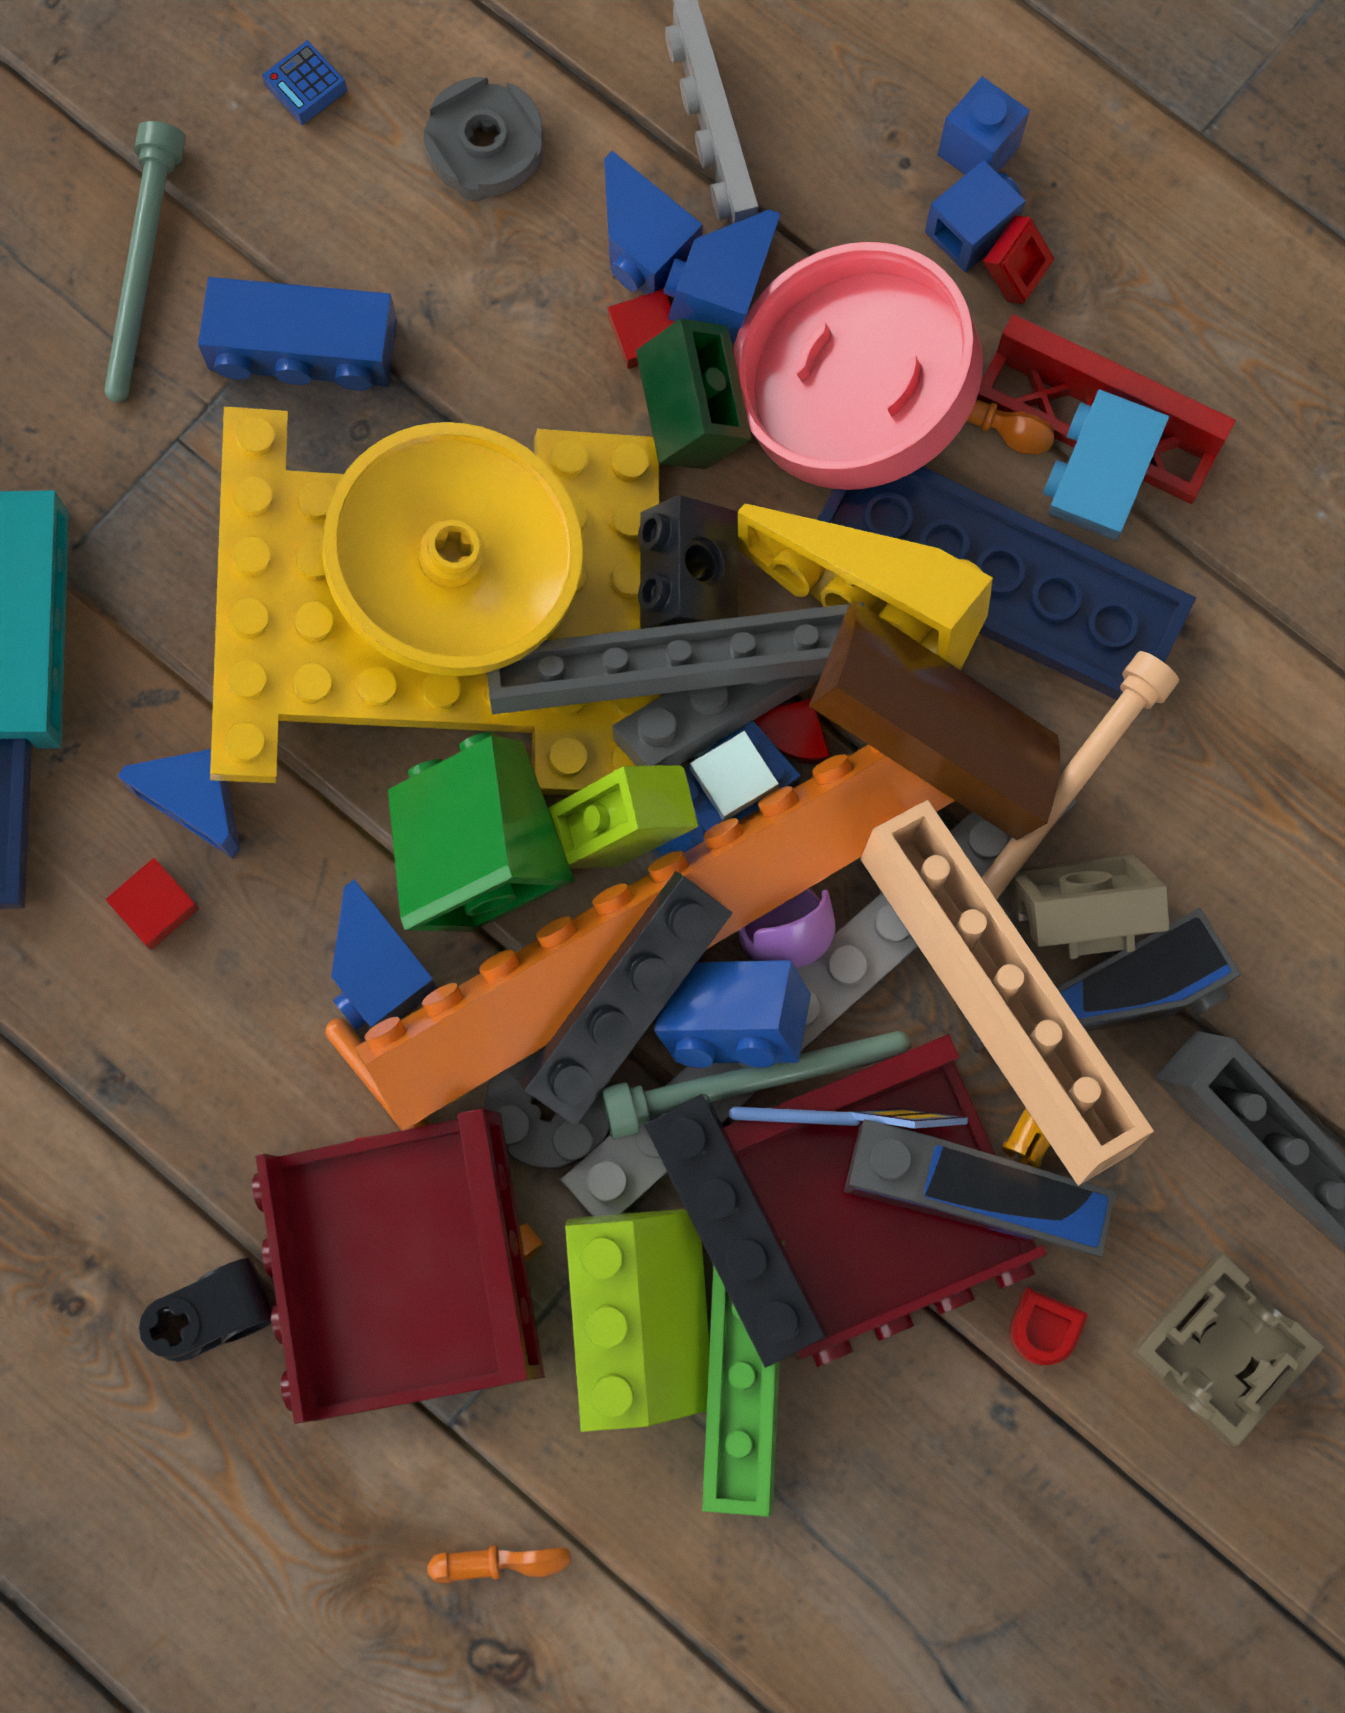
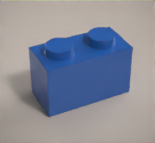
(736, 1014)

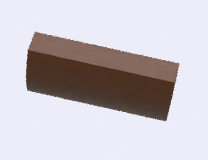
(939, 723)

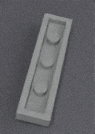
(705, 96)

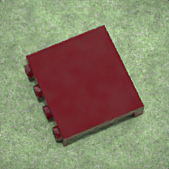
(861, 1256)
(397, 1268)

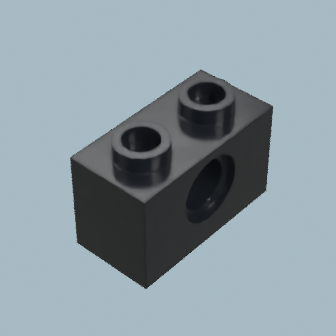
(687, 563)

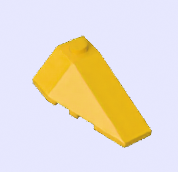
(904, 582)

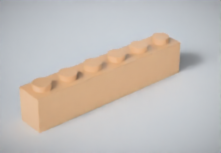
(1004, 993)

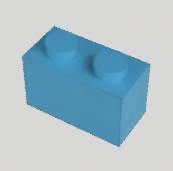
(1106, 464)

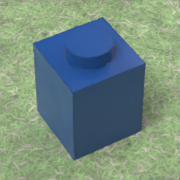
(983, 127)
(974, 214)

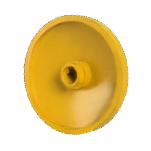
(452, 548)

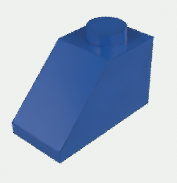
(644, 228)
(722, 273)
(374, 965)

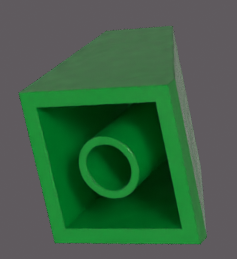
(473, 837)

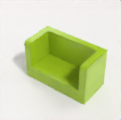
(624, 815)

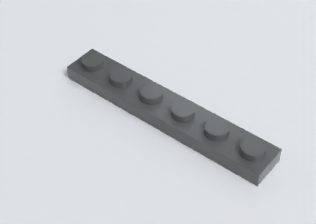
(668, 659)

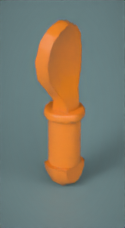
(1019, 430)
(490, 1562)

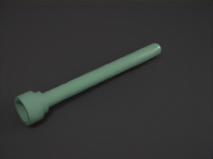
(159, 150)
(632, 1107)

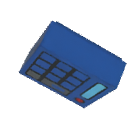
(304, 82)

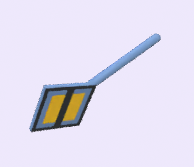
(896, 1117)

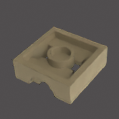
(1090, 904)
(1204, 1368)

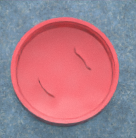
(858, 365)

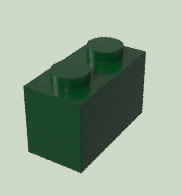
(693, 394)

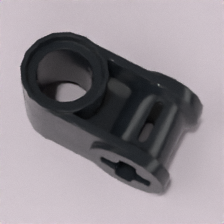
(219, 1310)

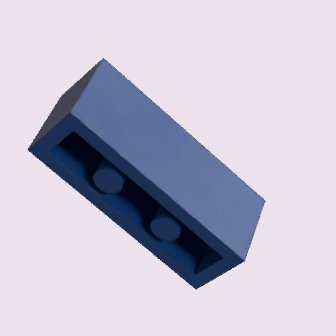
(298, 333)

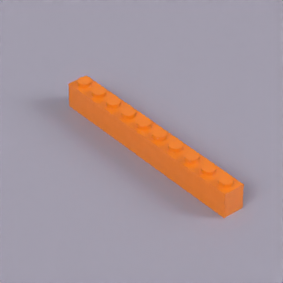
(527, 994)

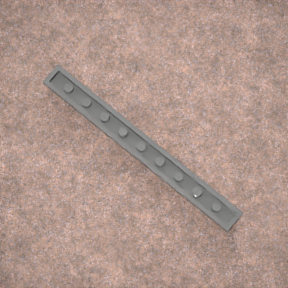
(856, 962)

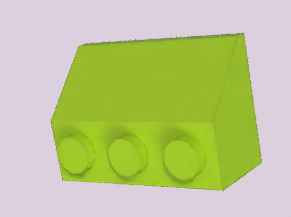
(638, 1318)

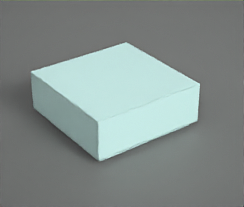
(733, 776)

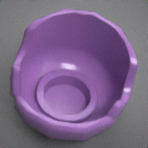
(793, 931)

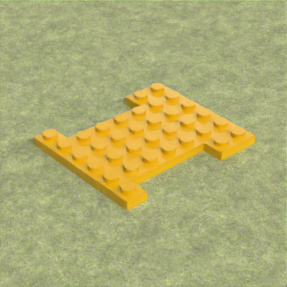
(297, 658)

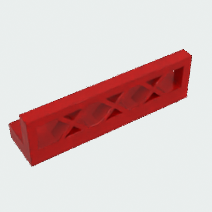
(1080, 374)

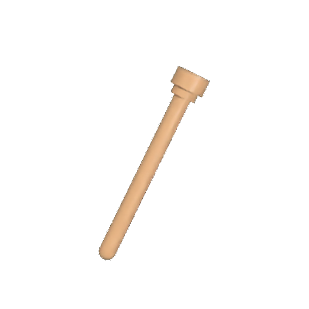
(1145, 683)

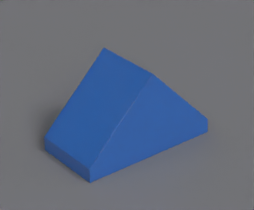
(185, 793)

